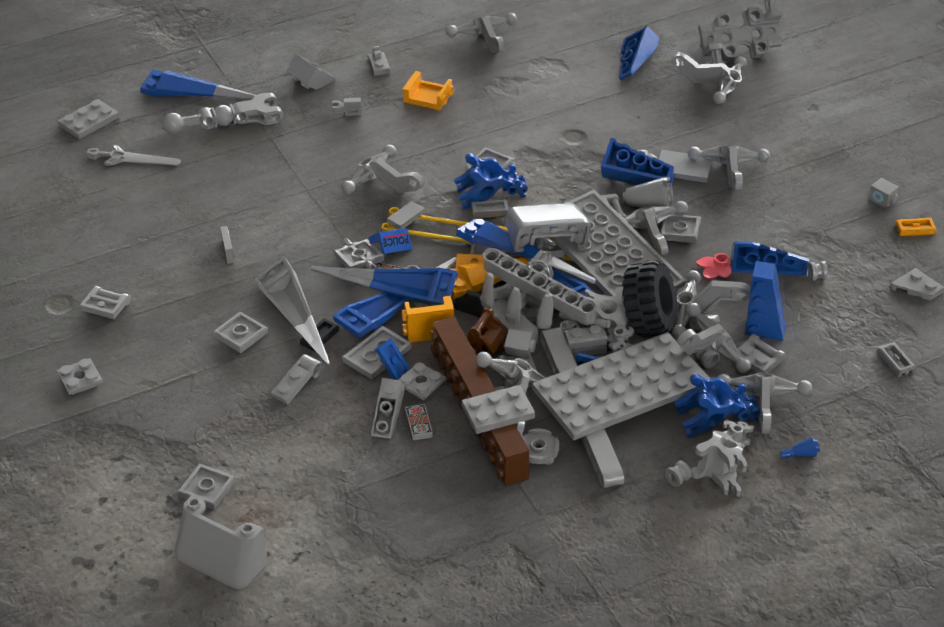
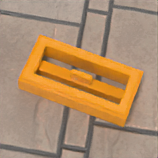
(913, 227)

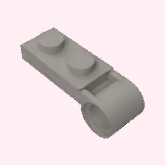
(296, 378)

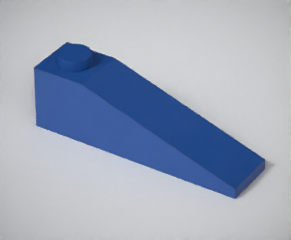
(636, 50)

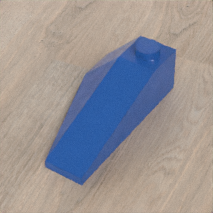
(747, 253)

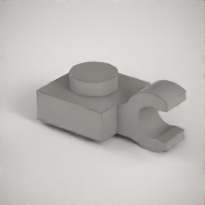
(351, 106)

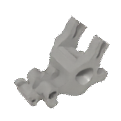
(612, 309)
(723, 455)

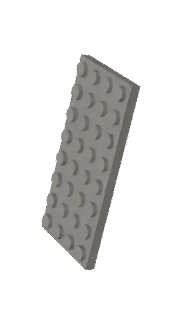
(610, 246)
(618, 385)

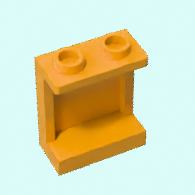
(426, 93)
(419, 320)

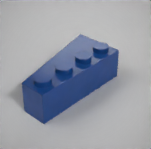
(631, 166)
(765, 308)

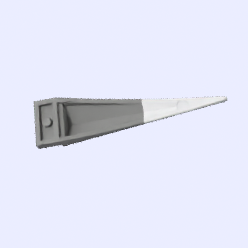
(285, 292)

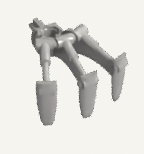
(518, 299)

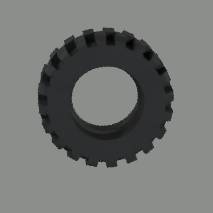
(649, 298)

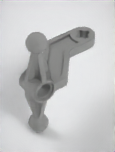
(485, 25)
(727, 77)
(731, 156)
(378, 168)
(650, 216)
(706, 298)
(713, 335)
(515, 371)
(766, 386)

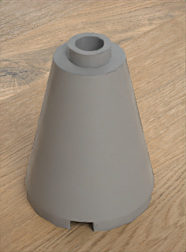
(651, 193)

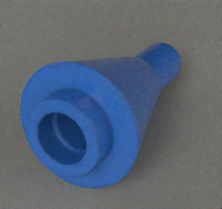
(806, 448)

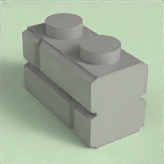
(587, 340)

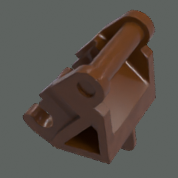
(491, 331)

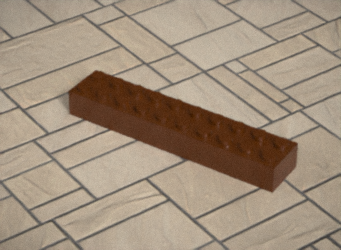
(467, 379)

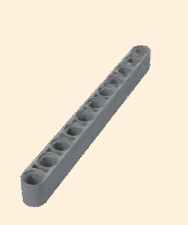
(596, 444)

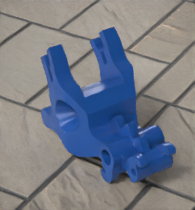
(487, 179)
(716, 403)

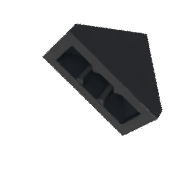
(469, 304)

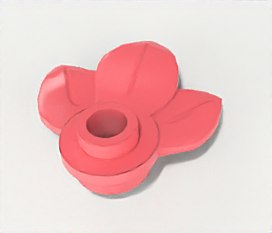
(715, 266)

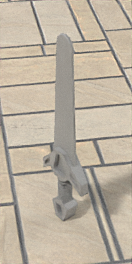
(119, 156)

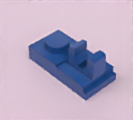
(392, 359)

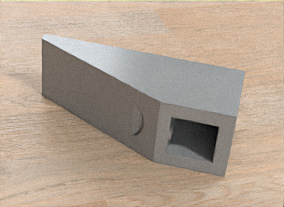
(387, 408)

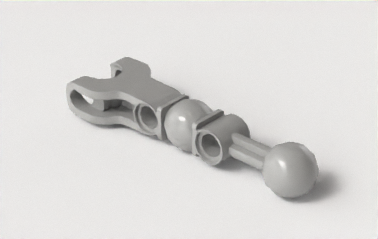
(241, 112)

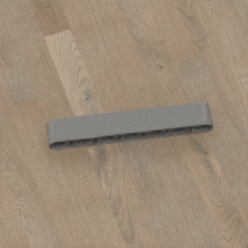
(538, 285)

